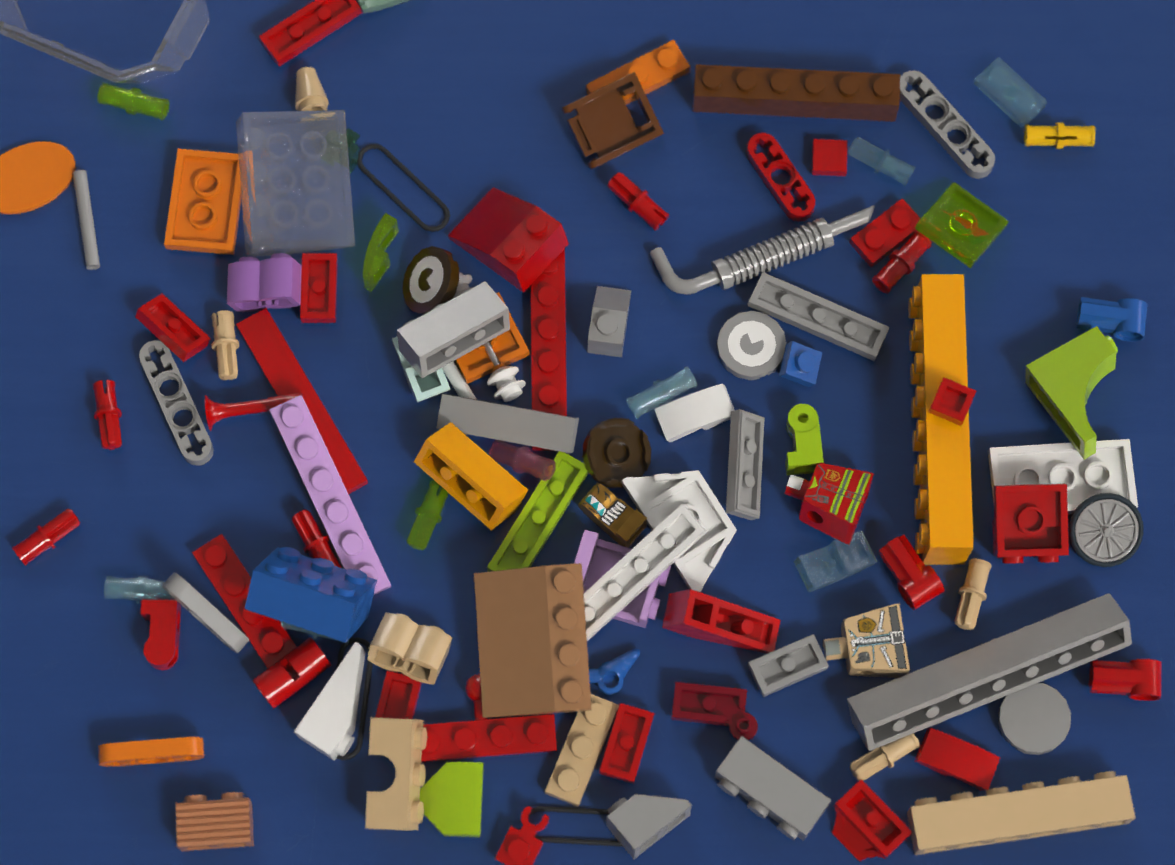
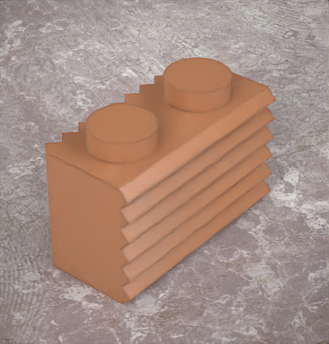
(214, 822)

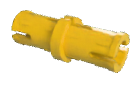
(1059, 135)

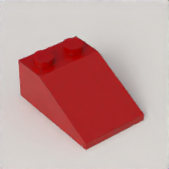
(510, 237)

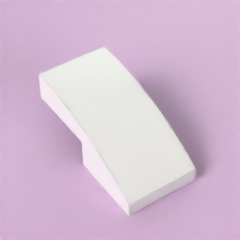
(695, 411)

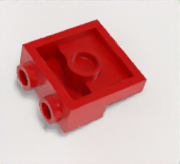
(1030, 522)

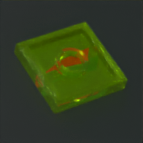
(962, 224)

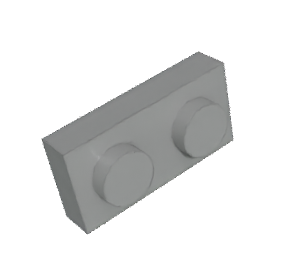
(788, 665)

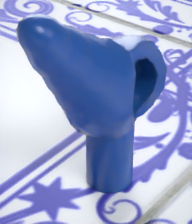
(611, 673)

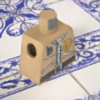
(871, 644)

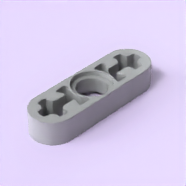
(205, 612)

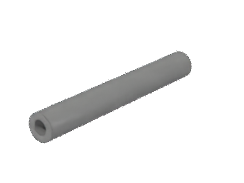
(86, 219)

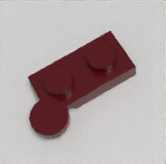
(714, 706)

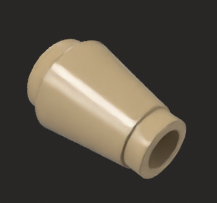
(309, 91)

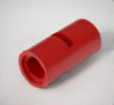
(291, 672)

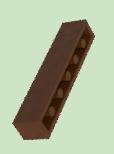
(796, 93)

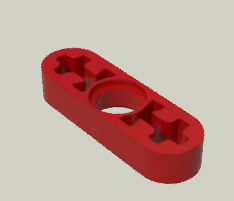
(801, 192)

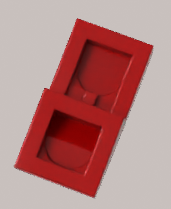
(957, 759)

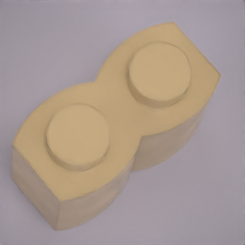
(409, 648)

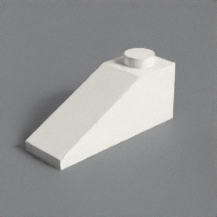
(333, 715)

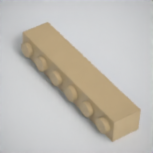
(1020, 814)

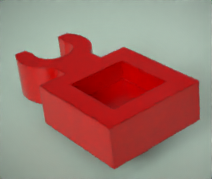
(521, 846)

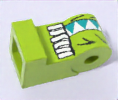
(805, 432)

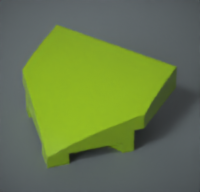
(455, 799)

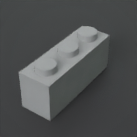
(453, 329)
(771, 789)

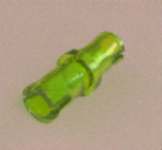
(133, 101)

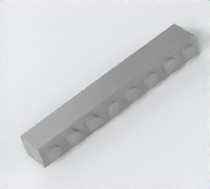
(989, 671)

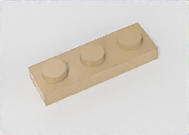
(581, 751)

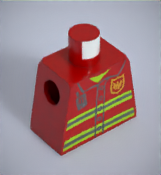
(832, 499)

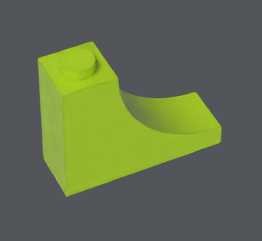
(1066, 379)

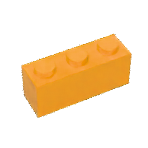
(470, 476)

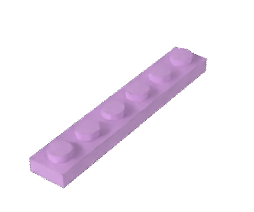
(327, 490)

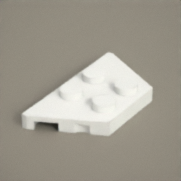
(662, 494)

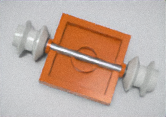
(495, 357)

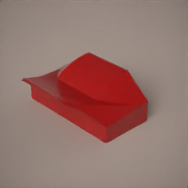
(867, 824)

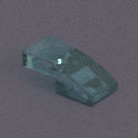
(835, 562)

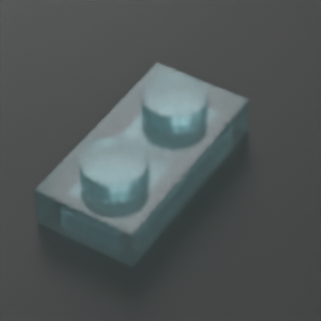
(1010, 92)

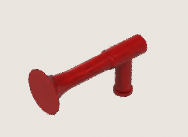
(219, 411)

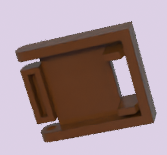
(606, 124)

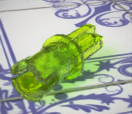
(427, 517)

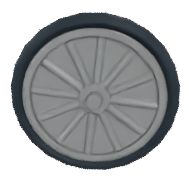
(1106, 530)

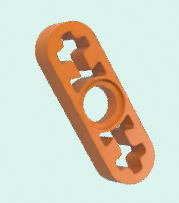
(151, 751)

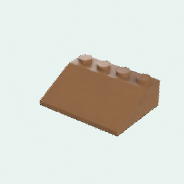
(532, 641)

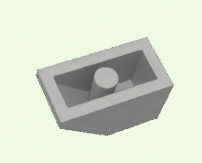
(609, 321)
(645, 820)

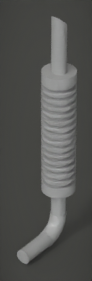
(764, 256)

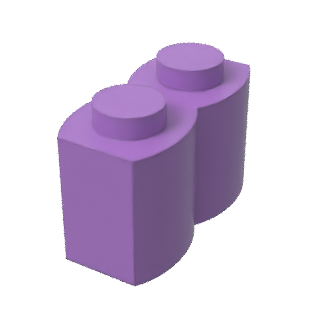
(264, 283)

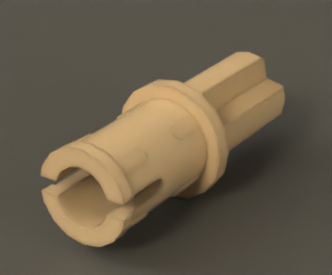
(225, 344)
(972, 593)
(883, 756)

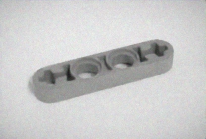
(950, 121)
(179, 401)

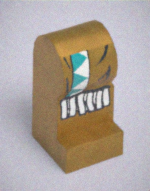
(613, 515)

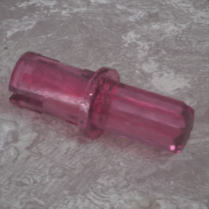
(522, 460)

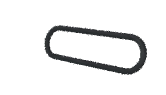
(393, 197)
(365, 695)
(572, 840)

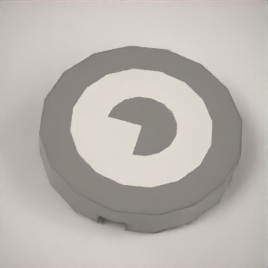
(751, 345)

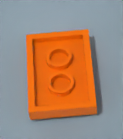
(204, 202)

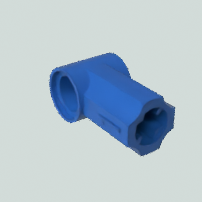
(1122, 318)

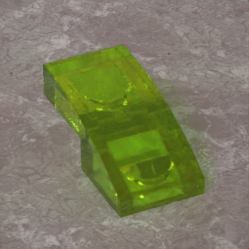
(376, 259)

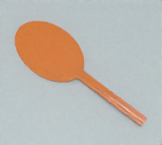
(34, 176)

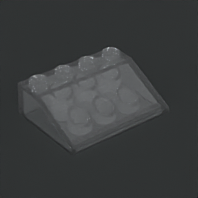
(295, 181)

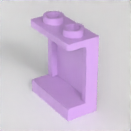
(598, 558)

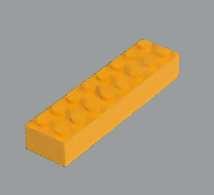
(943, 446)

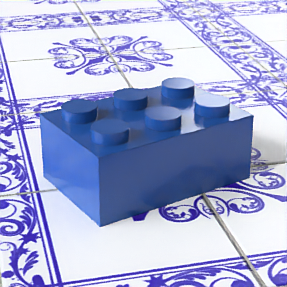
(311, 593)

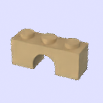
(403, 744)

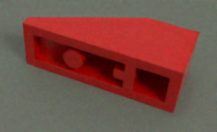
(720, 621)

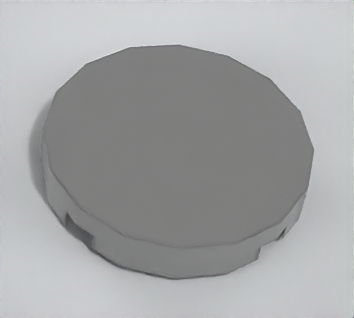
(1034, 719)

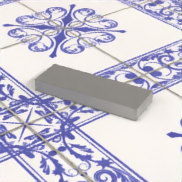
(745, 465)

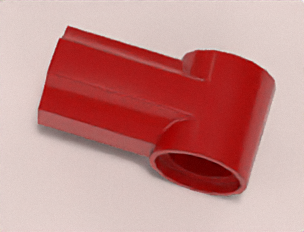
(915, 580)
(1137, 678)

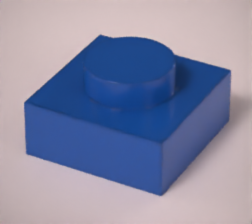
(800, 364)

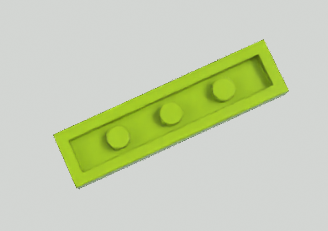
(540, 515)

